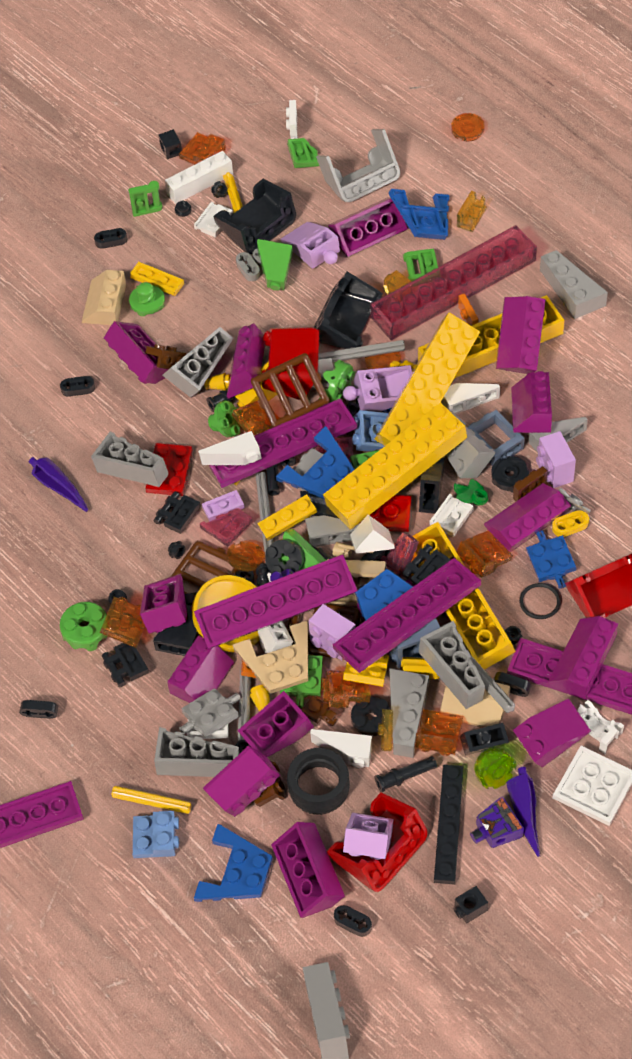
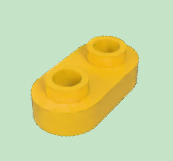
(569, 524)

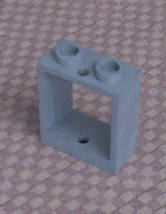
(510, 447)
(410, 646)

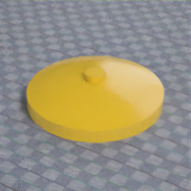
(218, 590)

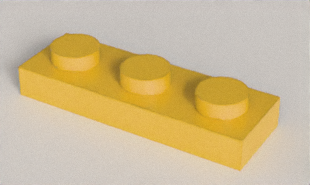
(163, 280)
(287, 517)

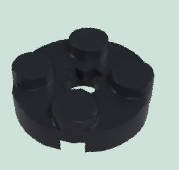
(511, 463)
(290, 549)
(361, 721)

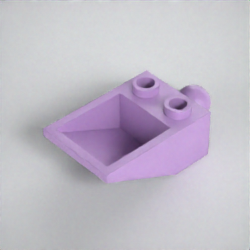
(313, 244)
(382, 383)

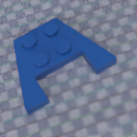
(422, 220)
(325, 472)
(380, 593)
(244, 872)

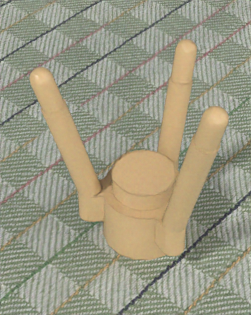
(341, 548)

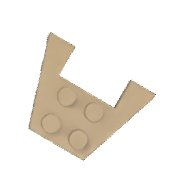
(281, 667)

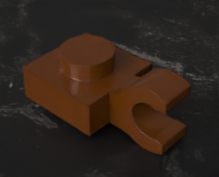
(317, 710)

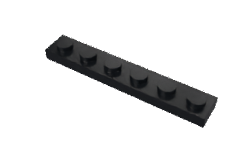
(448, 824)

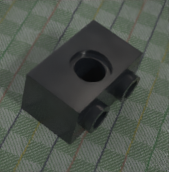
(484, 738)

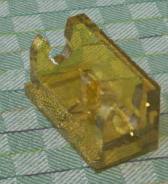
(471, 212)

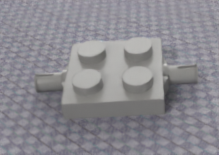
(209, 712)

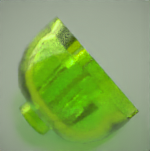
(494, 767)

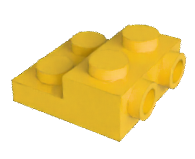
(372, 675)

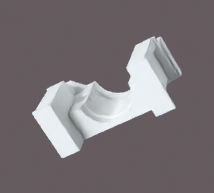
(601, 729)

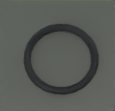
(540, 616)

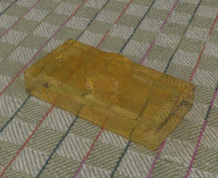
(385, 729)

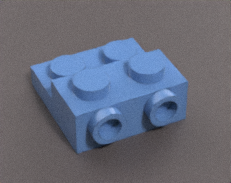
(367, 428)
(155, 835)

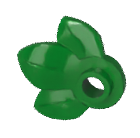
(472, 493)

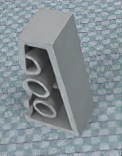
(573, 286)
(196, 366)
(470, 456)
(128, 461)
(452, 663)
(407, 703)
(191, 756)
(326, 1011)

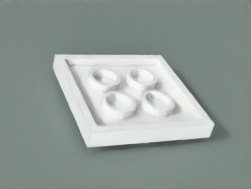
(594, 785)

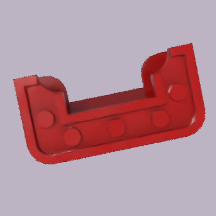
(286, 345)
(604, 589)
(406, 839)

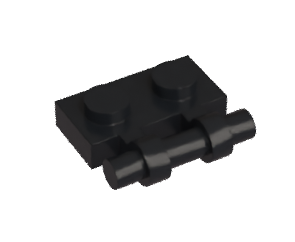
(181, 514)
(432, 563)
(131, 661)

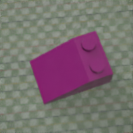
(164, 604)
(276, 726)
(551, 732)

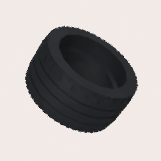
(318, 803)

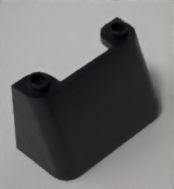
(260, 218)
(346, 312)

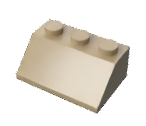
(105, 298)
(362, 573)
(482, 714)

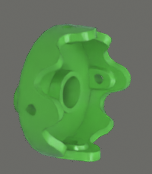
(343, 377)
(87, 636)

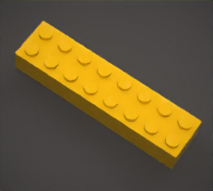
(486, 345)
(430, 376)
(395, 466)
(472, 614)

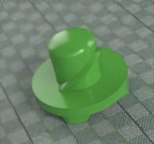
(146, 299)
(223, 421)

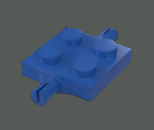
(551, 559)

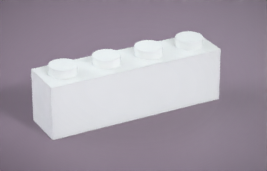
(198, 177)

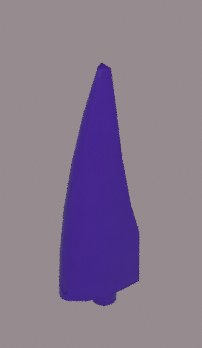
(53, 477)
(523, 800)

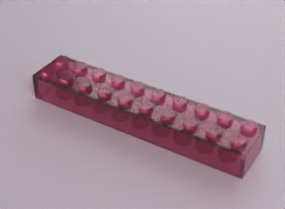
(442, 286)

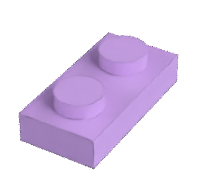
(222, 505)

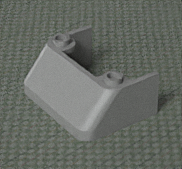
(380, 172)

